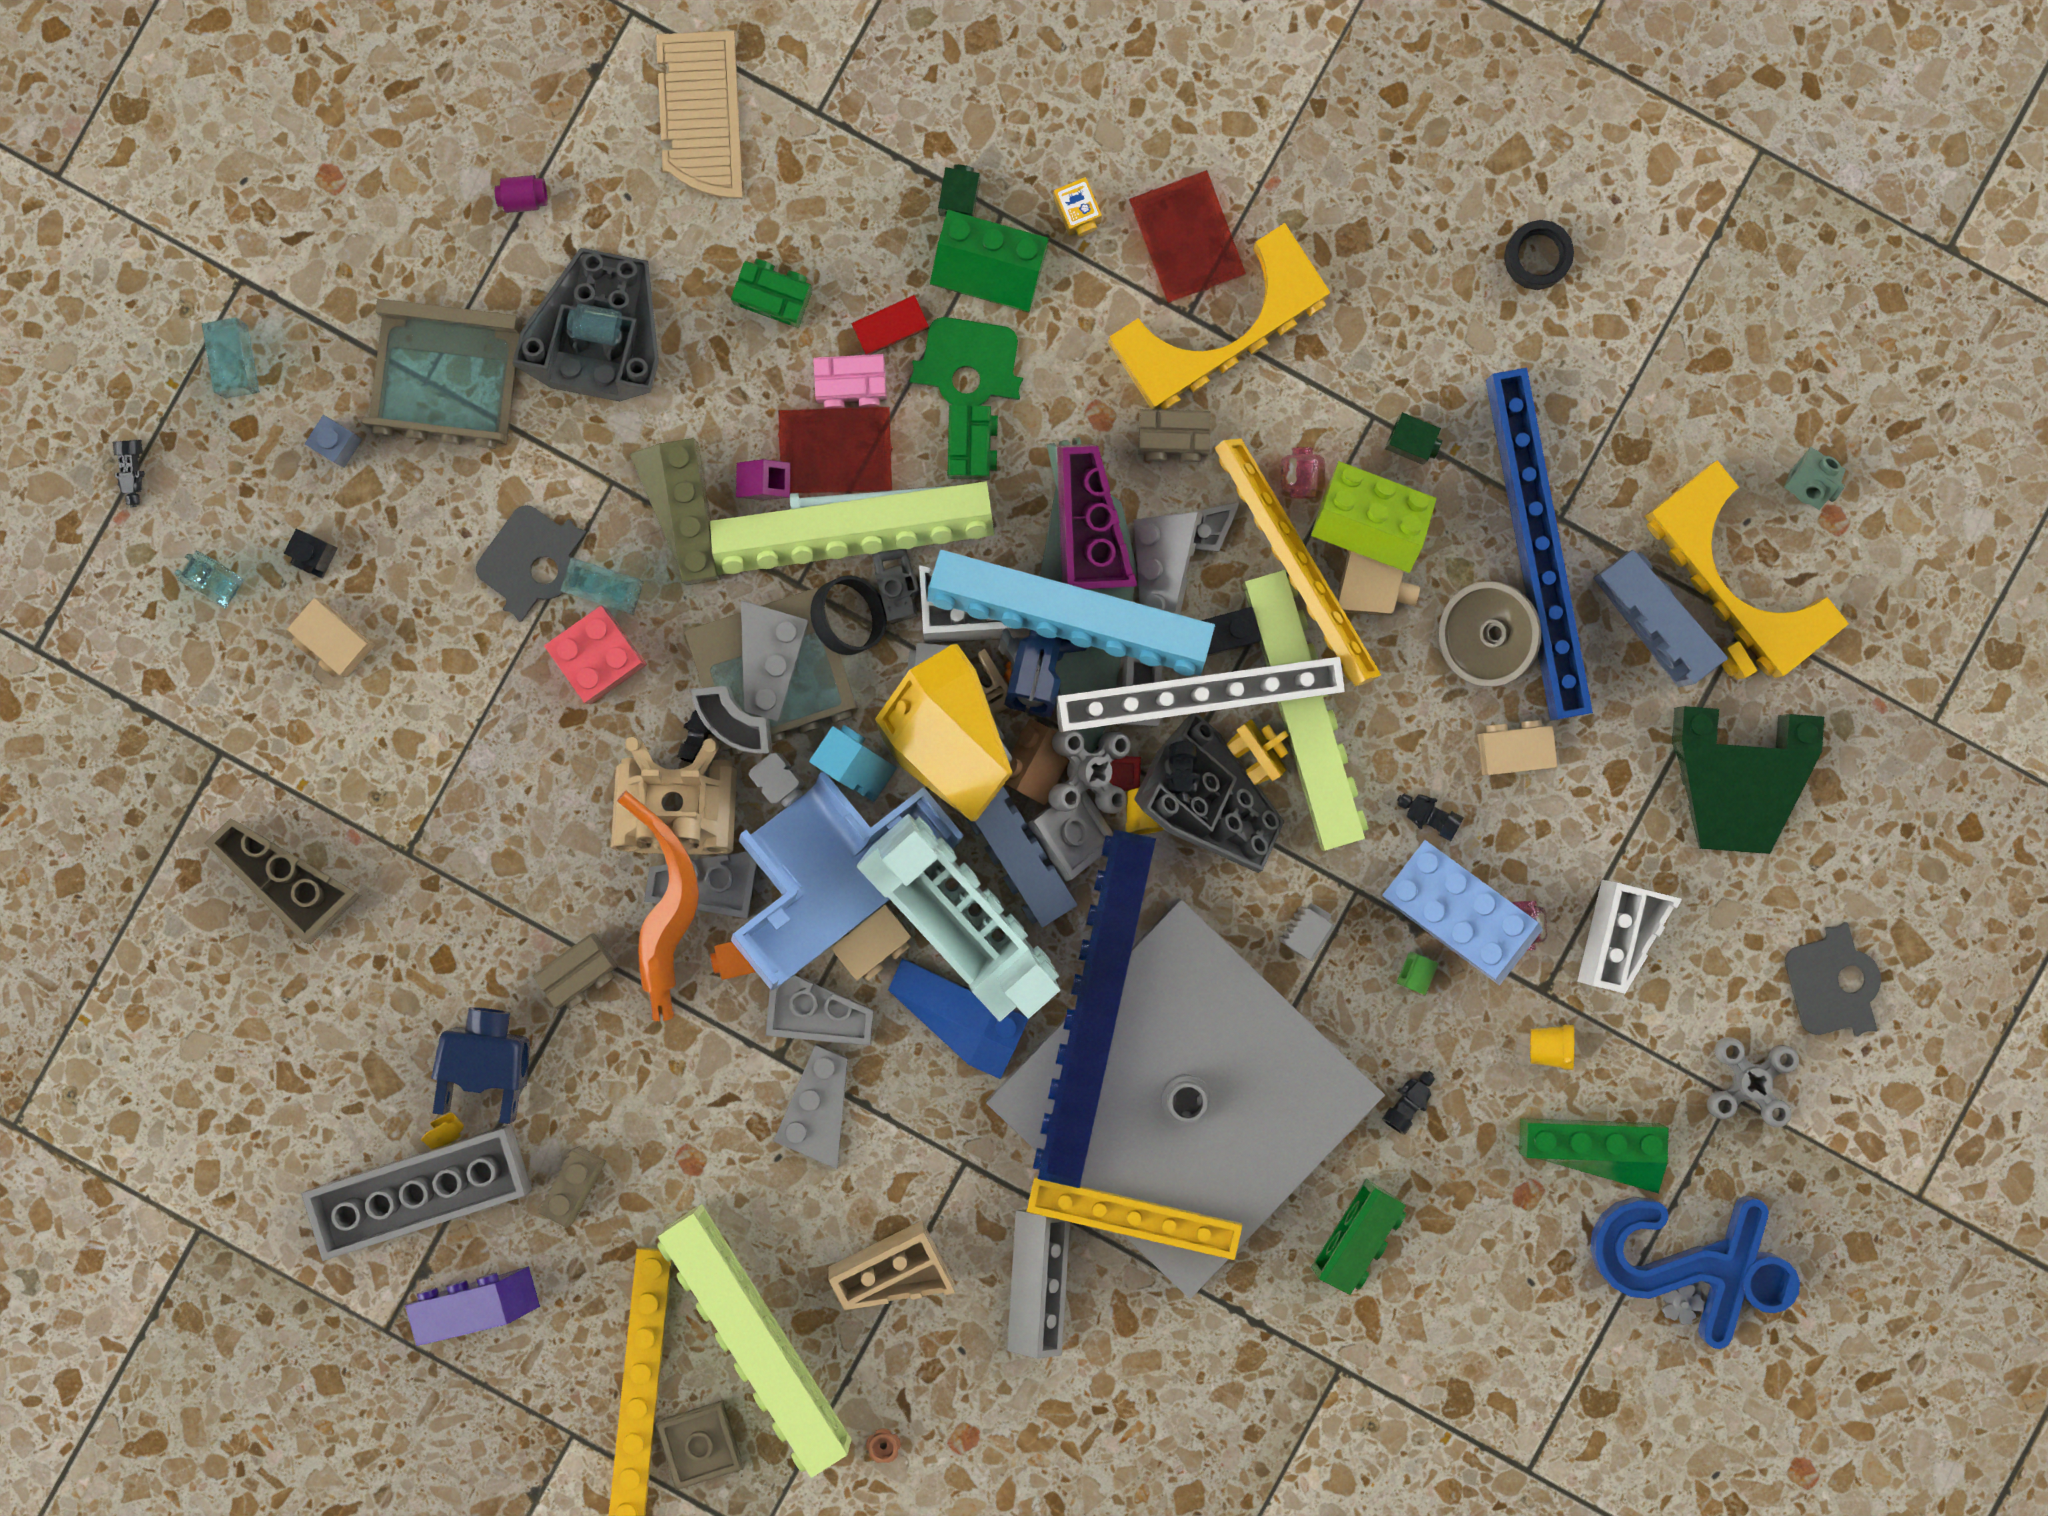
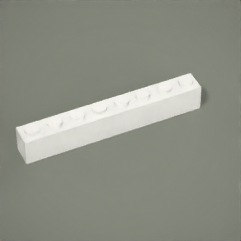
(1199, 694)

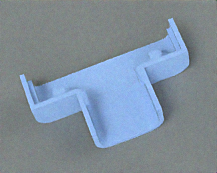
(813, 862)

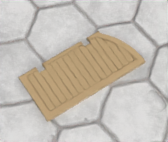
(701, 111)

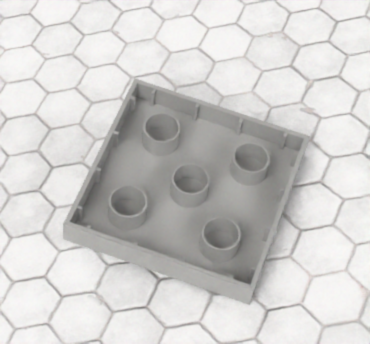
(1207, 1091)

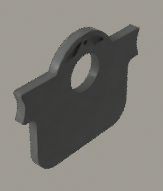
(511, 554)
(1815, 985)

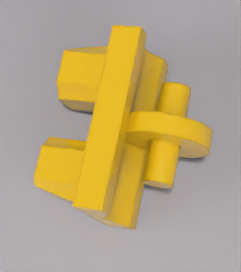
(1251, 738)

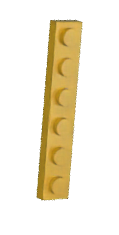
(1135, 1218)

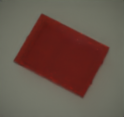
(1187, 236)
(837, 449)

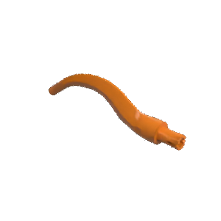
(669, 918)

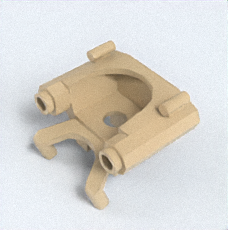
(708, 806)

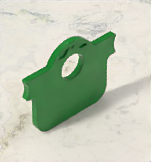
(971, 344)

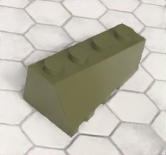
(678, 495)

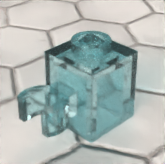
(210, 579)

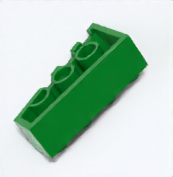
(1608, 1149)

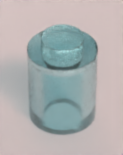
(595, 324)

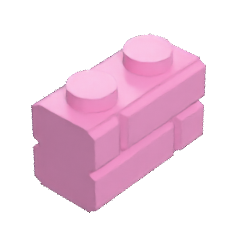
(850, 380)

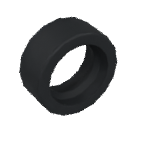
(1560, 238)

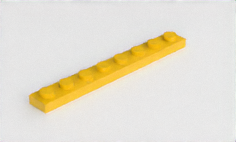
(1293, 554)
(640, 1383)

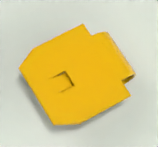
(445, 1131)

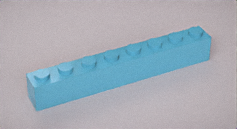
(1070, 613)

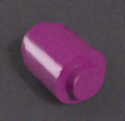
(521, 193)

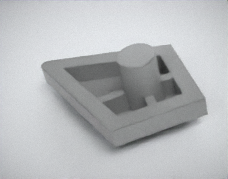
(1214, 527)

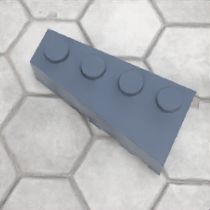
(1659, 619)
(1024, 861)

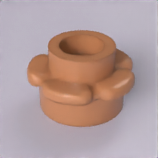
(883, 1455)

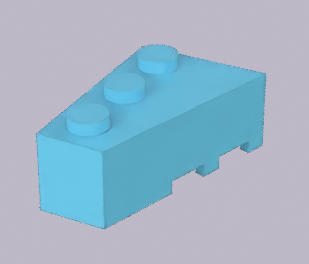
(852, 763)

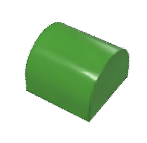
(1417, 973)

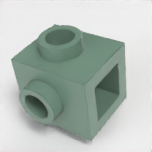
(1816, 479)

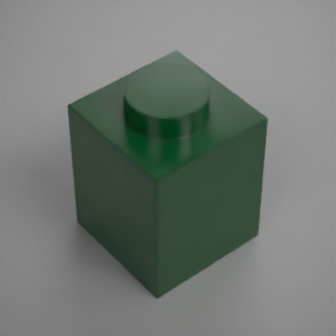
(959, 190)
(1414, 439)

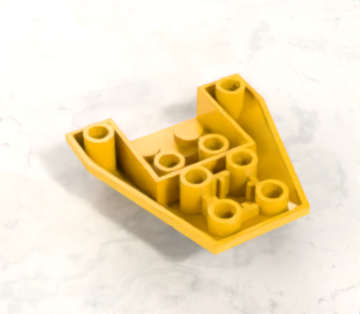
(946, 733)

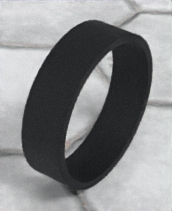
(822, 628)

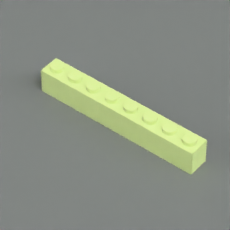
(851, 528)
(1306, 719)

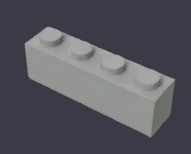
(1038, 1285)

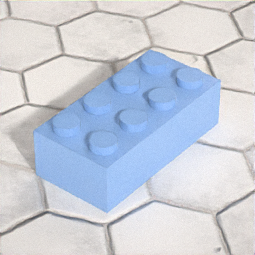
(1462, 912)

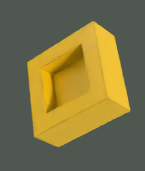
(1738, 661)

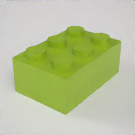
(1374, 517)

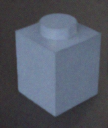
(333, 441)

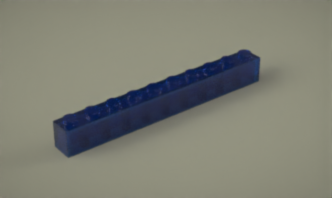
(1096, 1008)

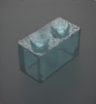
(230, 358)
(602, 586)

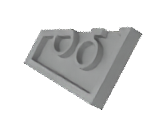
(1164, 557)
(722, 880)

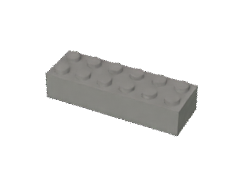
(416, 1192)

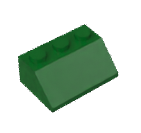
(988, 261)
(1359, 1238)

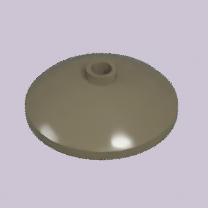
(1469, 639)

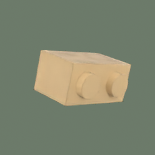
(329, 638)
(1517, 749)
(872, 943)

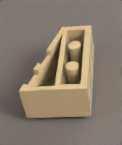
(891, 1270)

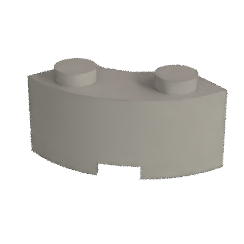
(729, 722)

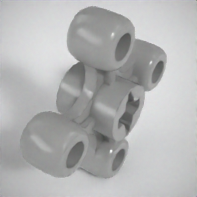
(1089, 771)
(1740, 1091)

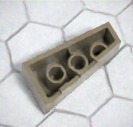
(289, 886)

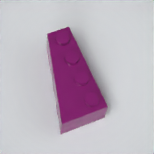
(1089, 524)

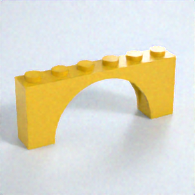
(1168, 371)
(1686, 526)

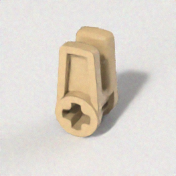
(998, 687)

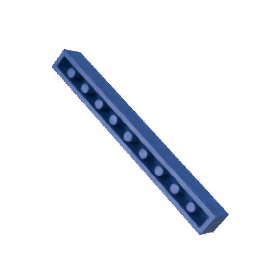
(1538, 542)

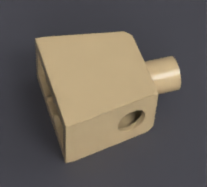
(1373, 587)

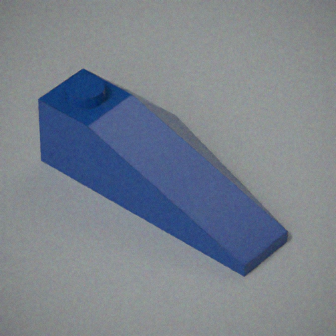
(959, 1017)

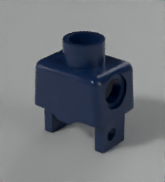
(481, 1059)

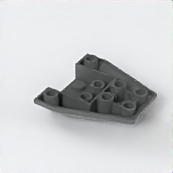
(588, 367)
(1227, 809)

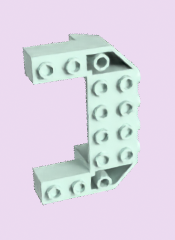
(913, 872)

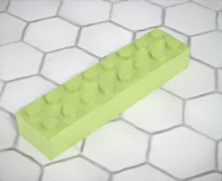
(755, 1341)

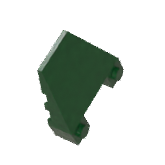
(1738, 791)

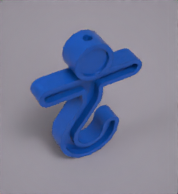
(1728, 1265)

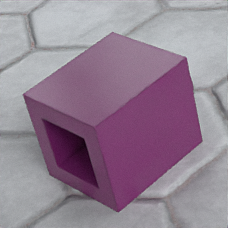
(763, 479)

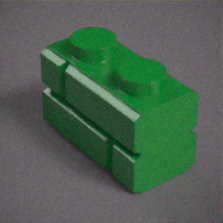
(772, 293)
(970, 441)

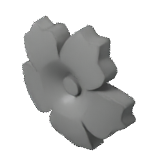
(1681, 1304)

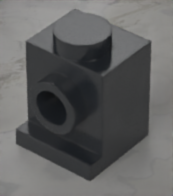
(310, 553)

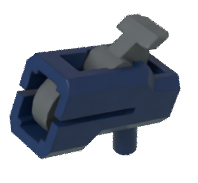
(1033, 670)

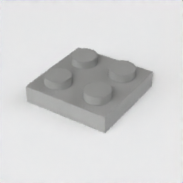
(1071, 837)

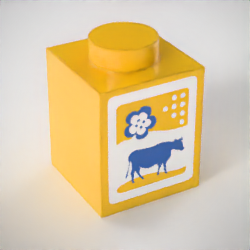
(1078, 207)

